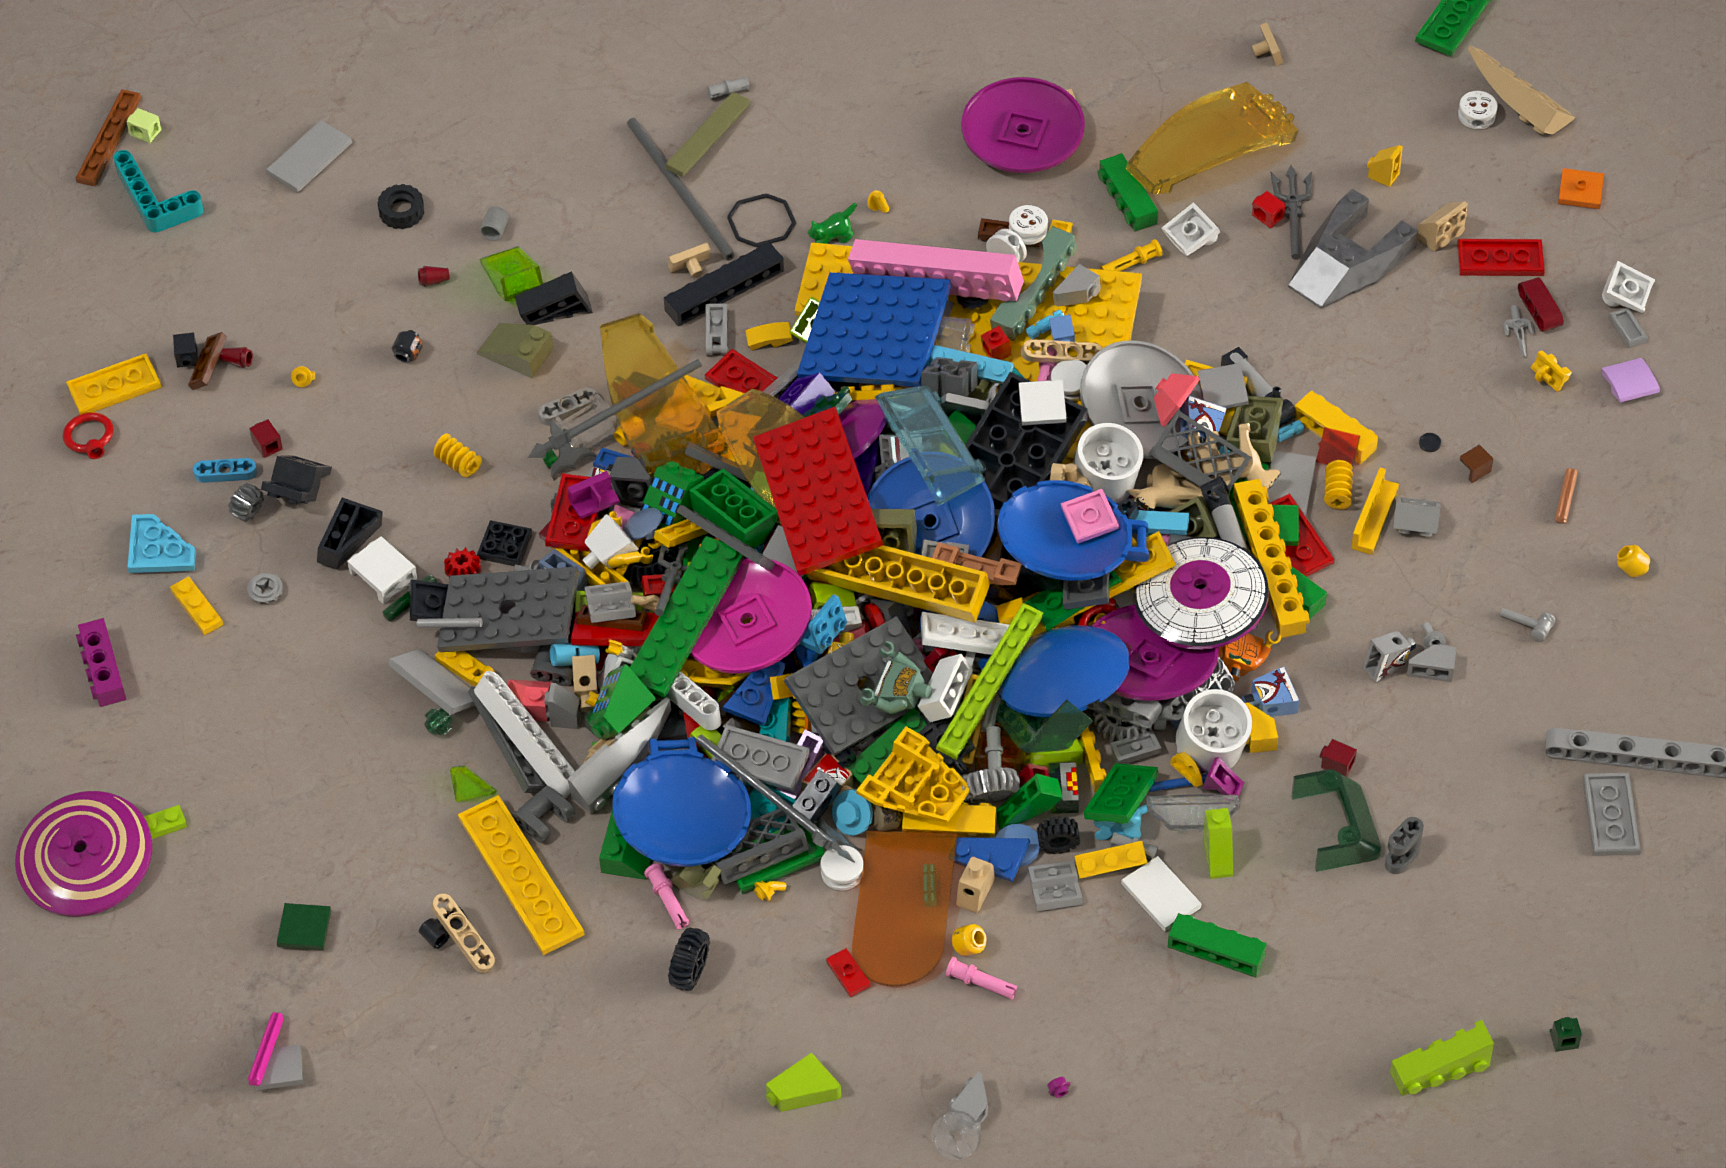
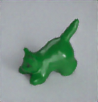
(836, 226)

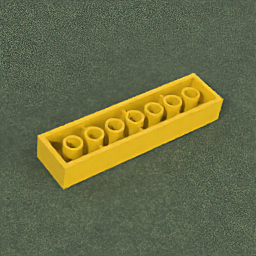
(911, 581)

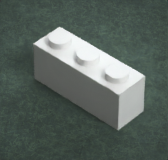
(947, 687)

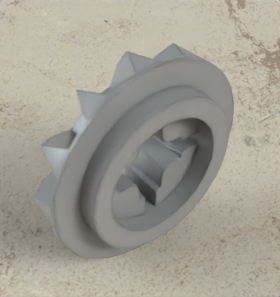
(261, 582)

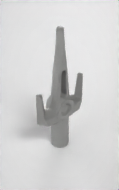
(1518, 324)

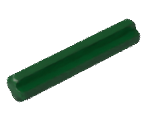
(403, 602)

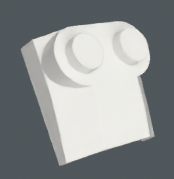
(1191, 230)
(1627, 288)

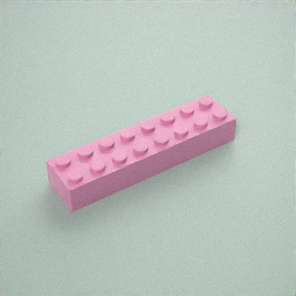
(970, 272)

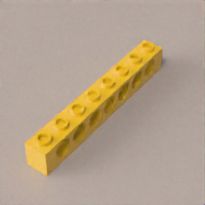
(1259, 525)

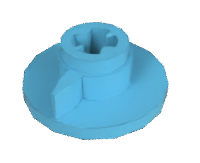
(851, 812)

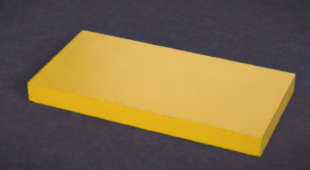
(113, 384)

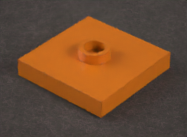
(1581, 188)

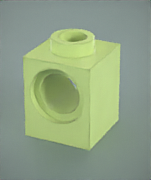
(143, 125)

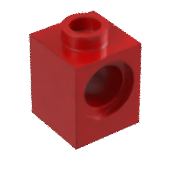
(1268, 209)
(996, 344)

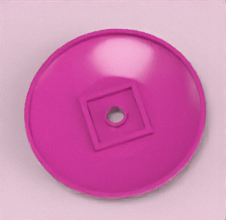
(780, 616)

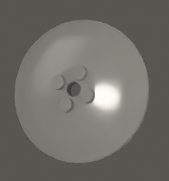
(1126, 374)

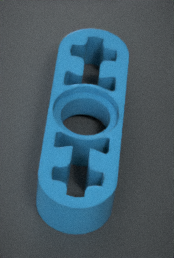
(209, 465)

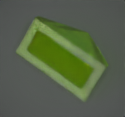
(468, 784)

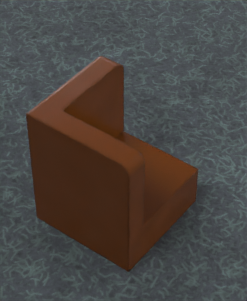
(1478, 462)

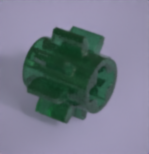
(438, 721)

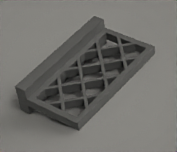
(1184, 468)
(766, 854)

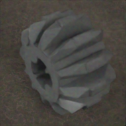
(246, 502)

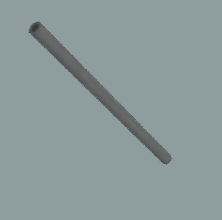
(681, 189)

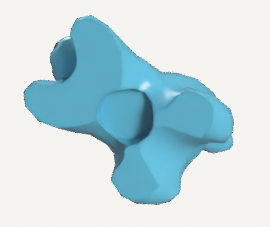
(1129, 829)

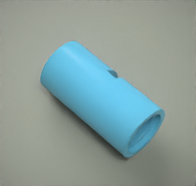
(562, 653)

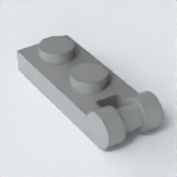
(716, 328)

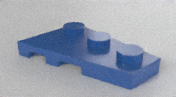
(755, 696)
(1003, 853)

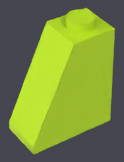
(1073, 754)
(1218, 843)
(802, 1086)

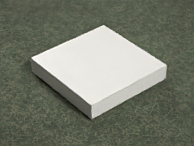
(1042, 402)

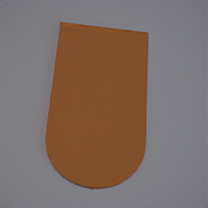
(903, 905)

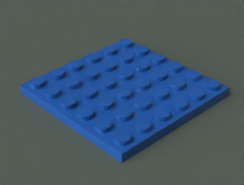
(875, 329)

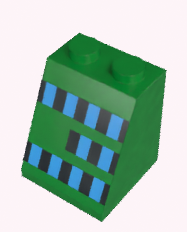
(670, 490)
(619, 702)

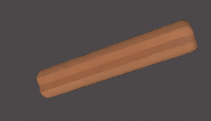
(1566, 495)

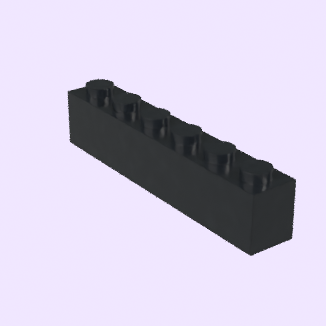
(724, 283)

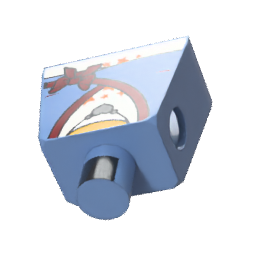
(1202, 412)
(1273, 694)

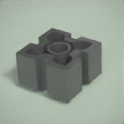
(950, 376)

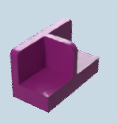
(592, 495)

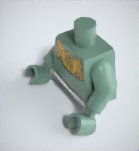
(898, 685)

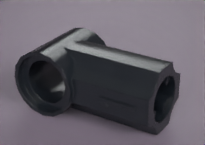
(435, 933)

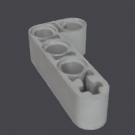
(1220, 679)

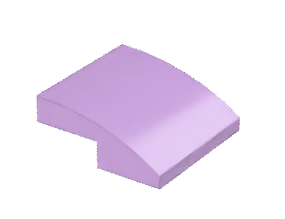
(1630, 380)

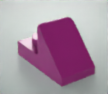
(1223, 779)

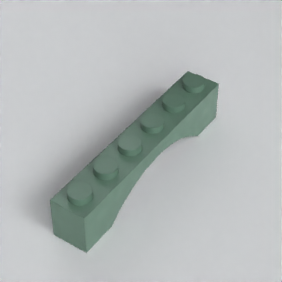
(1013, 315)

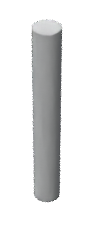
(449, 622)

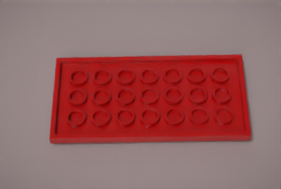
(817, 491)

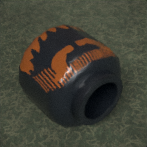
(407, 346)

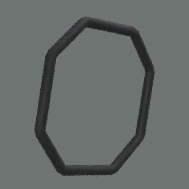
(753, 199)

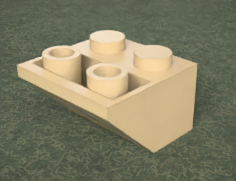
(1443, 225)

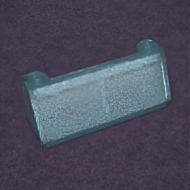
(931, 441)

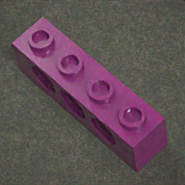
(101, 662)

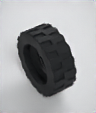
(400, 219)

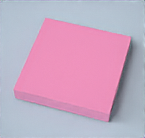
(1089, 516)

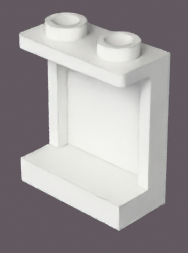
(383, 569)

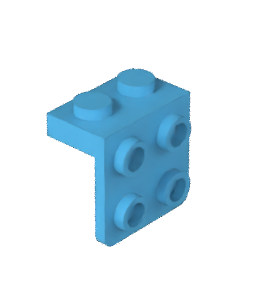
(825, 626)

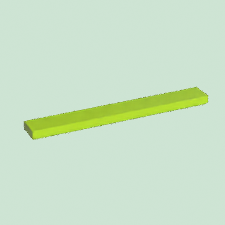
(989, 681)

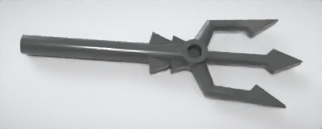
(1293, 207)
(671, 576)

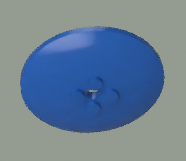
(962, 520)

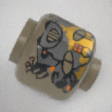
(885, 818)

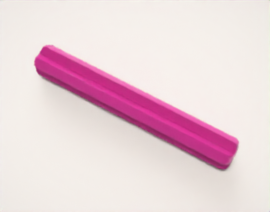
(265, 1049)

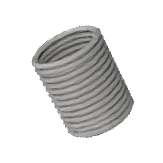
(494, 223)

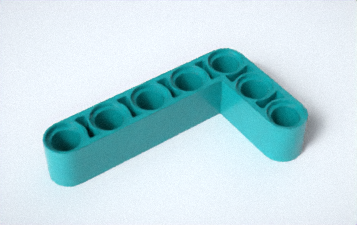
(155, 214)

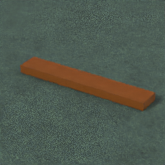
(108, 138)

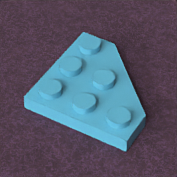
(157, 547)

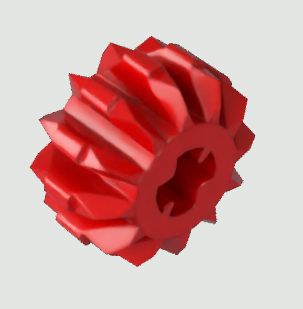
(462, 563)

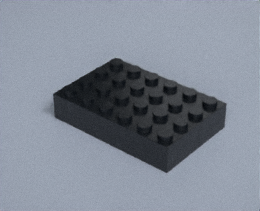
(1020, 453)

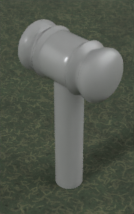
(1540, 627)

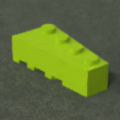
(1443, 1060)

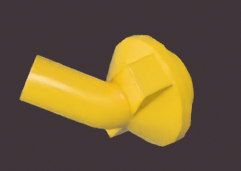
(766, 890)

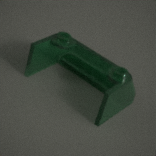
(1034, 736)
(1356, 841)

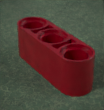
(1540, 304)

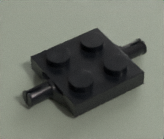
(933, 733)

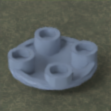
(643, 524)

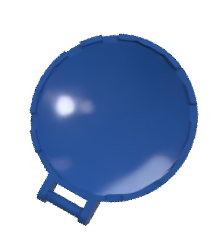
(1042, 541)
(1062, 665)
(681, 805)

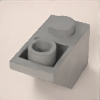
(562, 707)
(972, 1099)

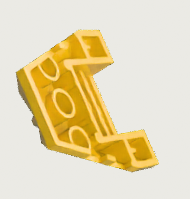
(915, 780)

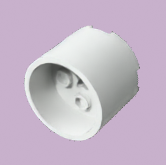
(1109, 459)
(1215, 715)

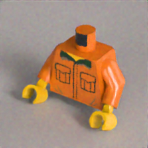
(1246, 653)

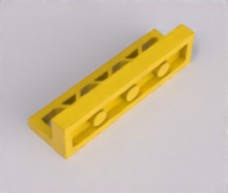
(1374, 513)

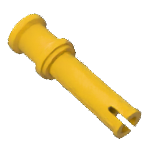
(1140, 256)

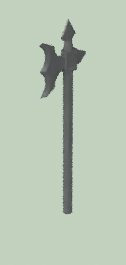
(560, 439)
(823, 837)

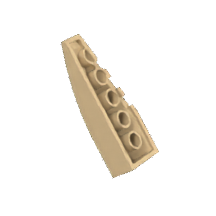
(1529, 103)

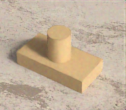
(1268, 45)
(690, 259)

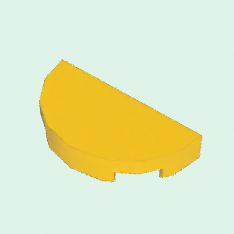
(1187, 768)

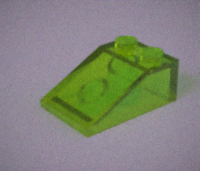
(512, 272)

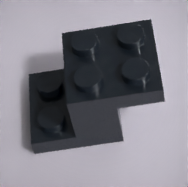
(295, 479)

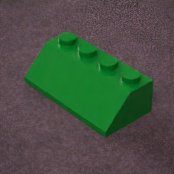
(734, 507)
(619, 857)

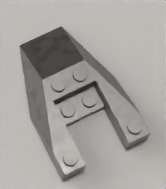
(1338, 265)

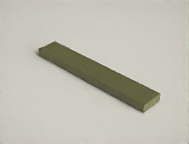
(707, 134)

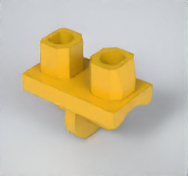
(1549, 371)

